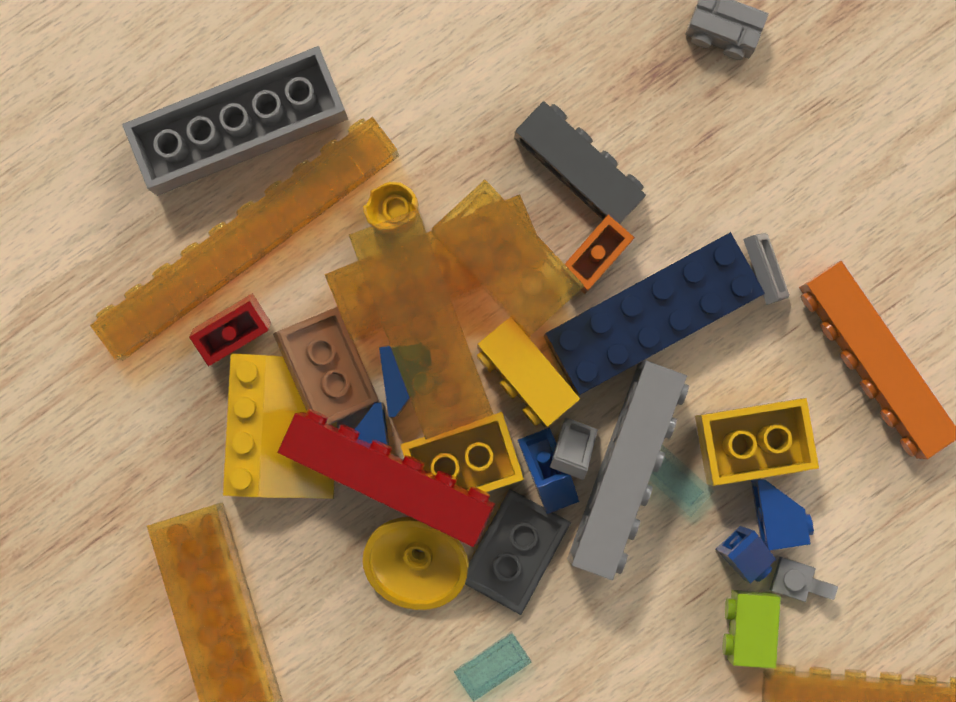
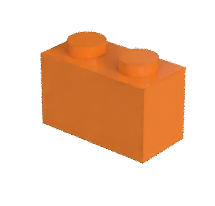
(598, 252)

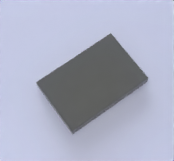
(515, 551)

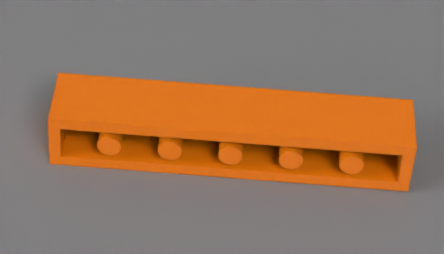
(879, 361)

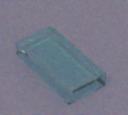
(680, 484)
(492, 666)

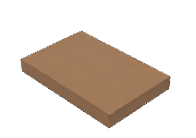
(326, 366)

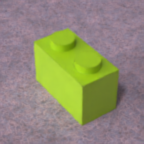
(752, 629)

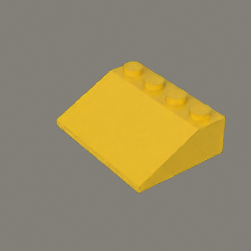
(258, 416)

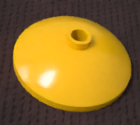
(414, 577)

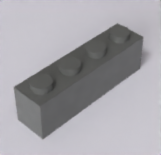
(579, 164)

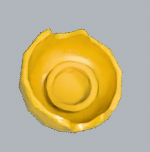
(389, 202)

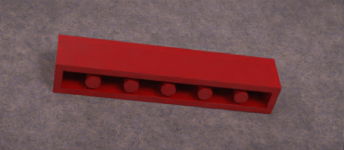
(386, 477)

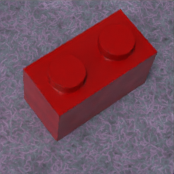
(230, 329)

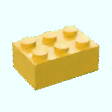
(526, 373)
(756, 442)
(473, 454)

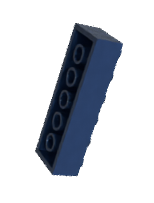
(653, 314)

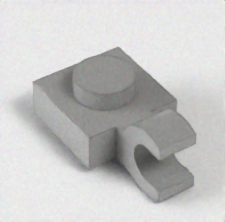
(797, 581)

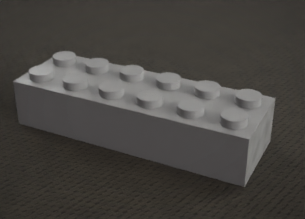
(235, 121)
(627, 469)

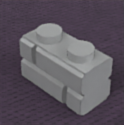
(727, 26)

